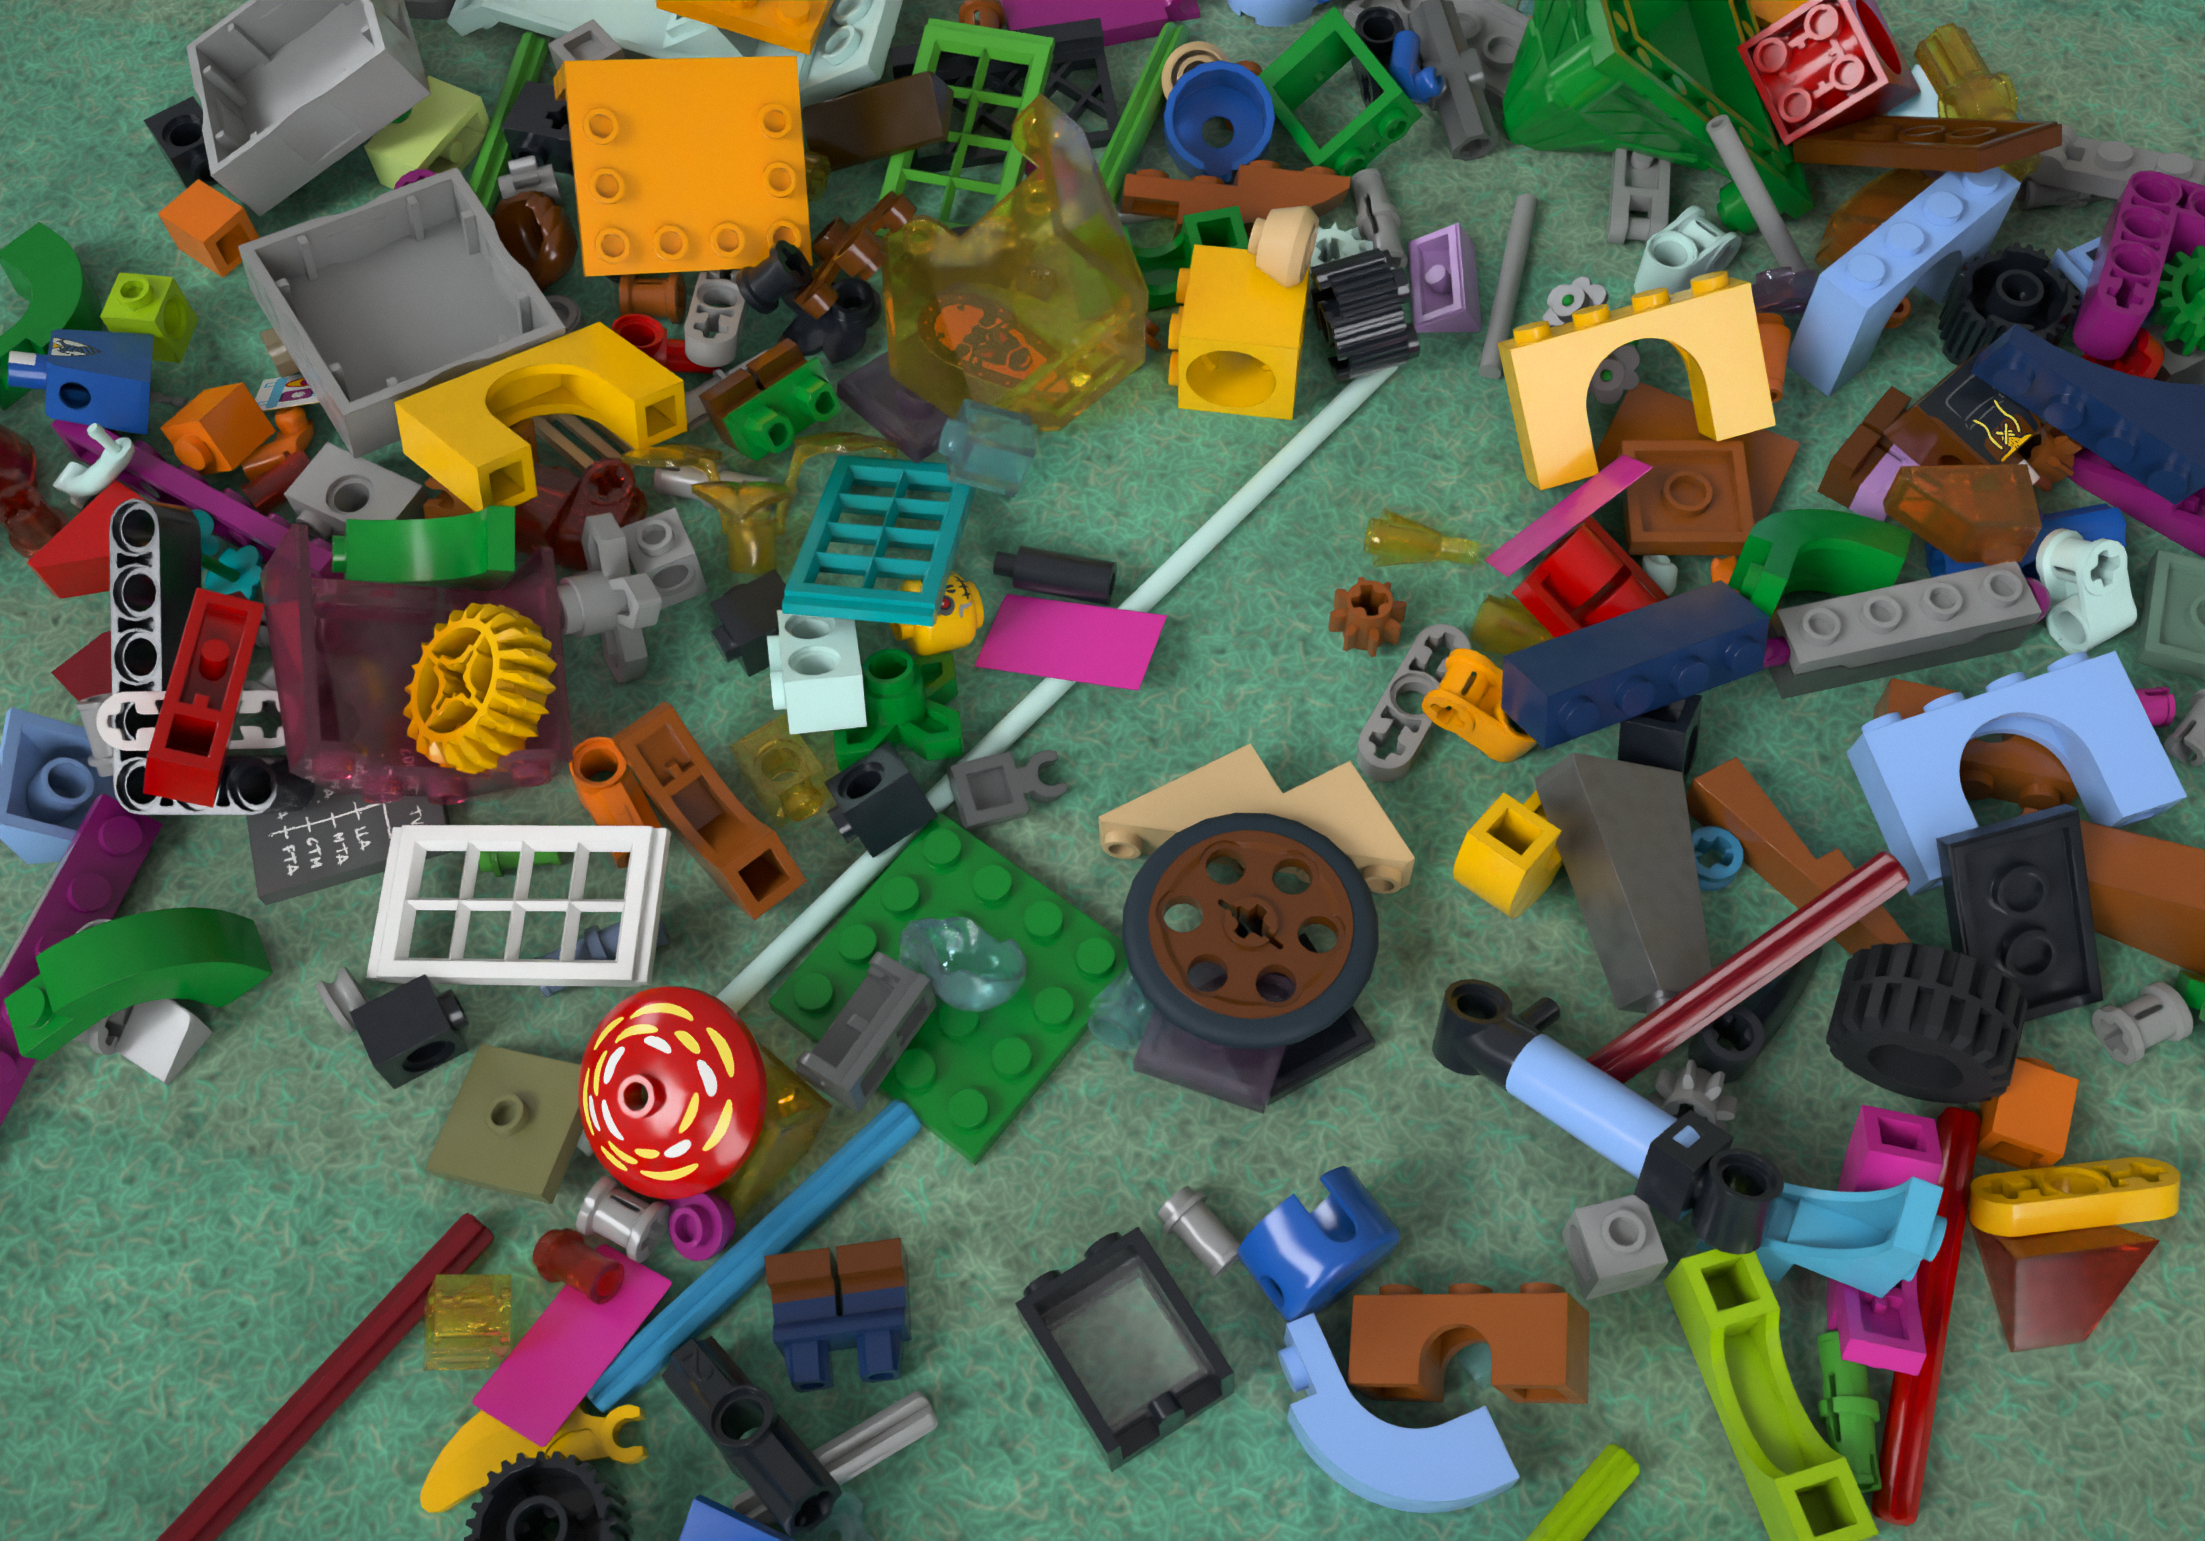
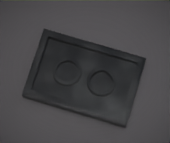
(2025, 906)

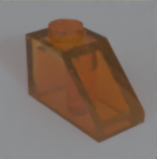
(1968, 509)

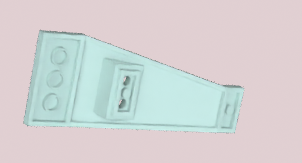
(844, 58)

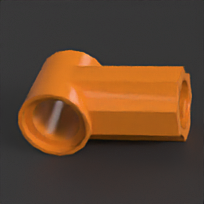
(612, 801)

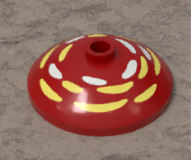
(700, 1085)

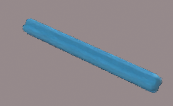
(745, 1261)

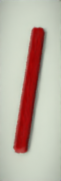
(1913, 1396)

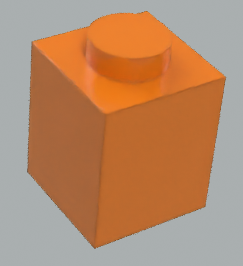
(208, 227)
(218, 429)
(2031, 1119)

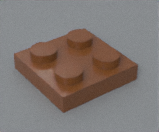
(1690, 499)

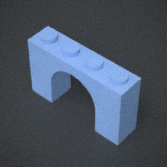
(1915, 247)
(2076, 710)

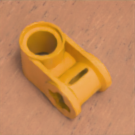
(1476, 707)

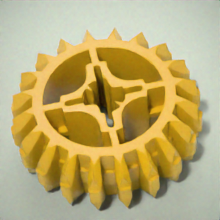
(479, 687)

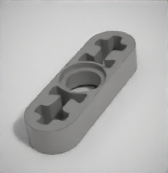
(727, 321)
(1414, 728)

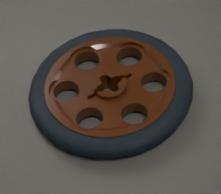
(1236, 1012)

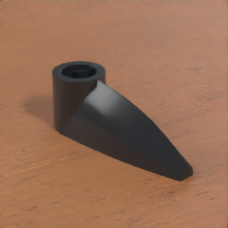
(1751, 1023)

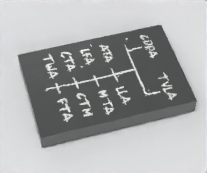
(330, 841)

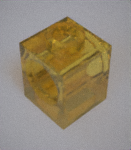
(774, 751)
(467, 1322)

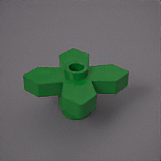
(905, 706)

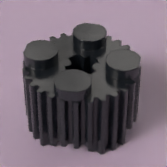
(2004, 292)
(1363, 314)
(545, 1490)

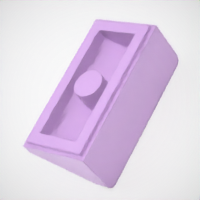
(1444, 282)

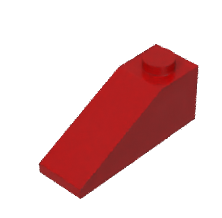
(203, 698)

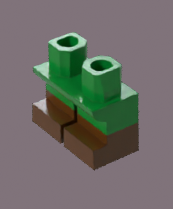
(770, 403)

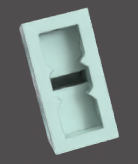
(817, 673)

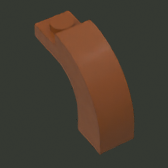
(704, 814)

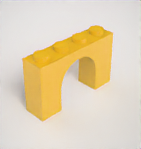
(1552, 368)
(462, 424)

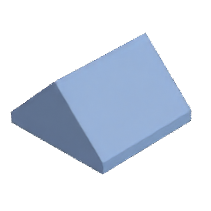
(45, 785)

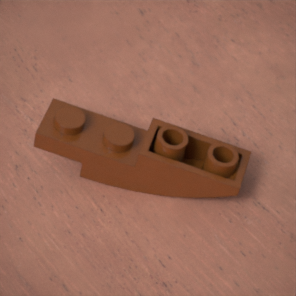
(1255, 190)

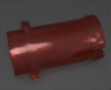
(268, 489)
(566, 1258)

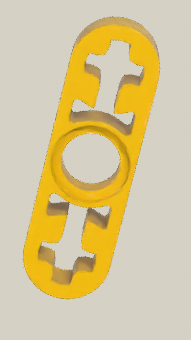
(2074, 1196)

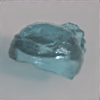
(963, 962)

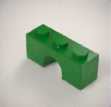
(1162, 263)

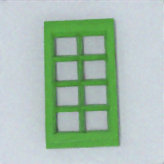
(987, 44)

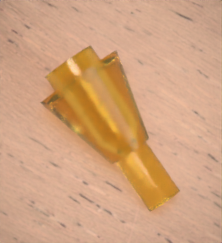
(1402, 541)

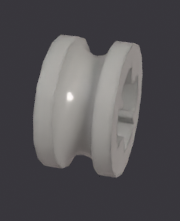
(343, 997)

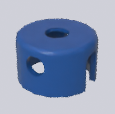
(1224, 92)
(1320, 1256)

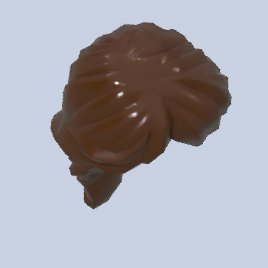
(537, 235)

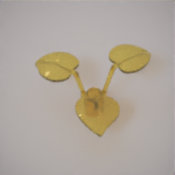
(751, 531)

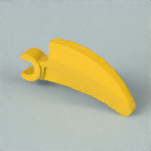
(487, 1442)

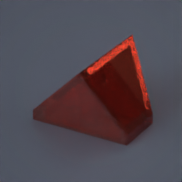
(2058, 1283)

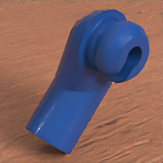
(1403, 67)

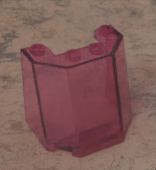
(343, 670)

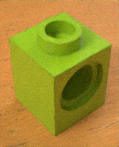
(151, 307)

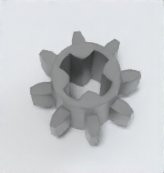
(529, 177)
(1697, 1088)

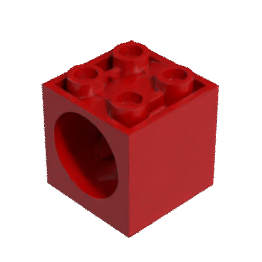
(1827, 67)

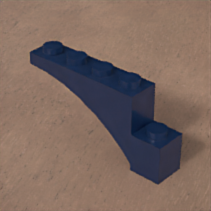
(2131, 421)

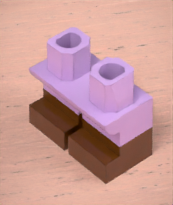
(1868, 461)

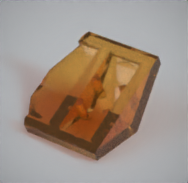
(1869, 210)

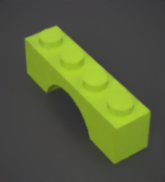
(1735, 1337)

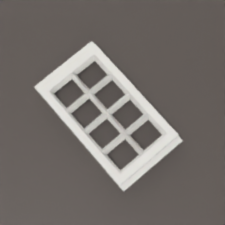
(639, 907)

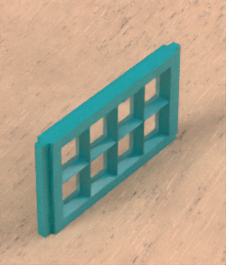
(866, 603)

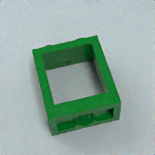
(1313, 62)

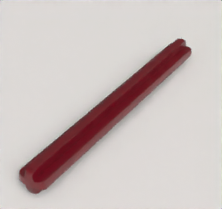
(1752, 967)
(327, 1387)

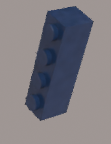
(1633, 663)

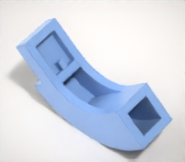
(1381, 1462)

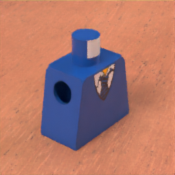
(91, 377)

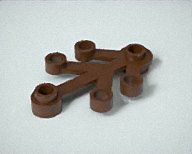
(853, 249)

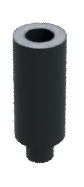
(1058, 574)

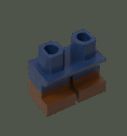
(811, 1318)

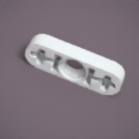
(147, 704)

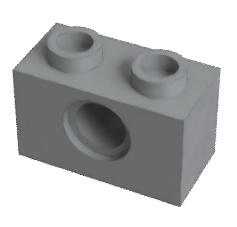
(346, 488)

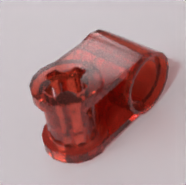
(604, 488)

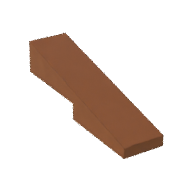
(1735, 802)

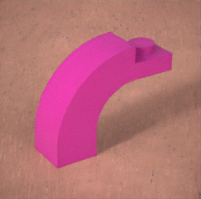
(1882, 1154)

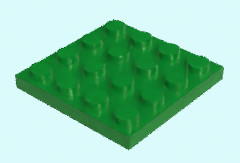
(965, 1069)

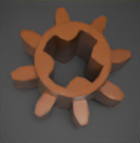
(2050, 455)
(1367, 616)

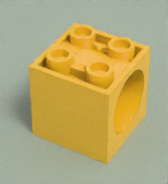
(1236, 336)

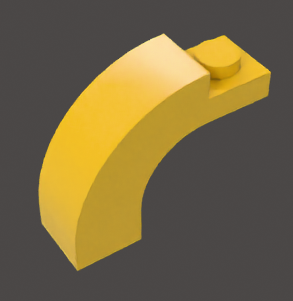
(1509, 855)

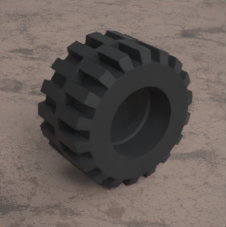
(1927, 1023)

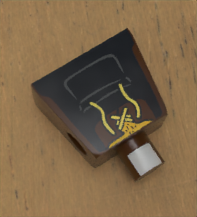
(1964, 424)

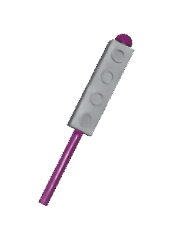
(1902, 628)

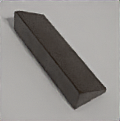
(880, 120)

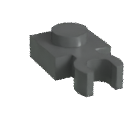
(995, 790)

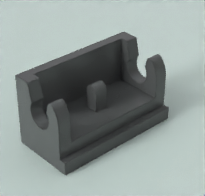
(869, 1033)

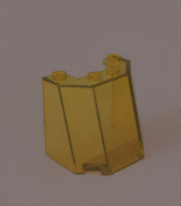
(1029, 303)

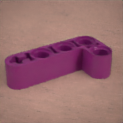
(2146, 228)

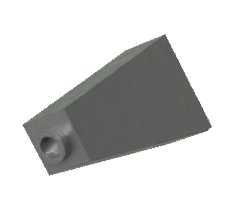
(1631, 873)

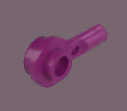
(700, 1225)

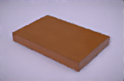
(1659, 415)

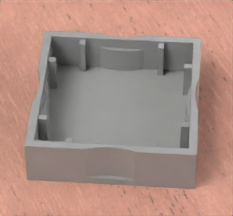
(300, 89)
(395, 301)

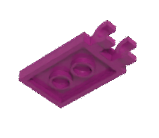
(1120, 19)

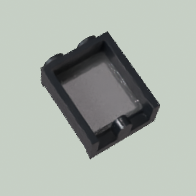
(1125, 1346)

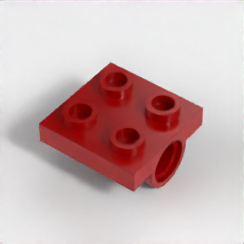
(1585, 582)

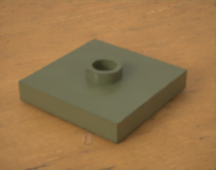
(511, 1125)

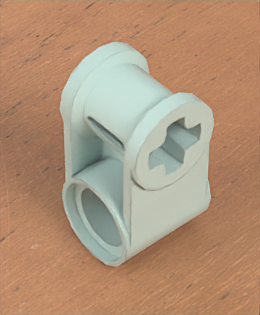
(1685, 251)
(2090, 594)

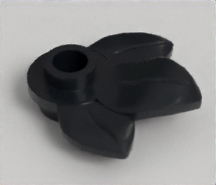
(841, 329)

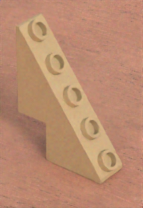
(1239, 782)

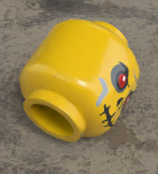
(956, 622)

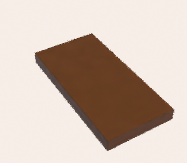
(1928, 143)

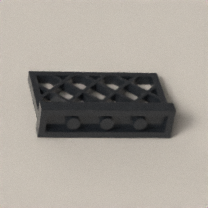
(1073, 50)

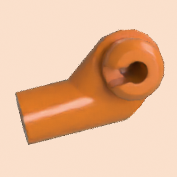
(294, 434)

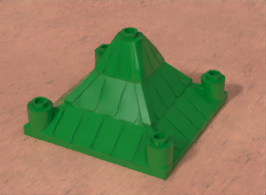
(1649, 84)

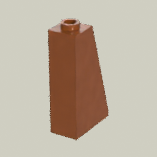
(2146, 893)

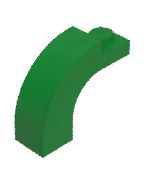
(59, 294)
(1817, 553)
(132, 961)

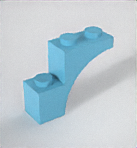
(1854, 1236)

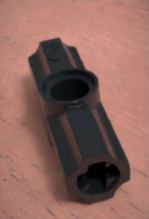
(771, 1460)

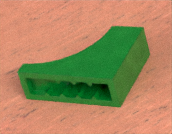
(443, 552)

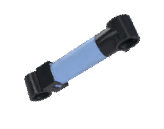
(1676, 1160)

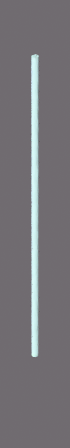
(1045, 694)

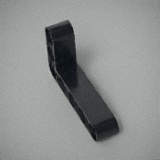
(151, 594)

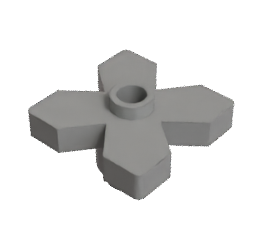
(610, 599)

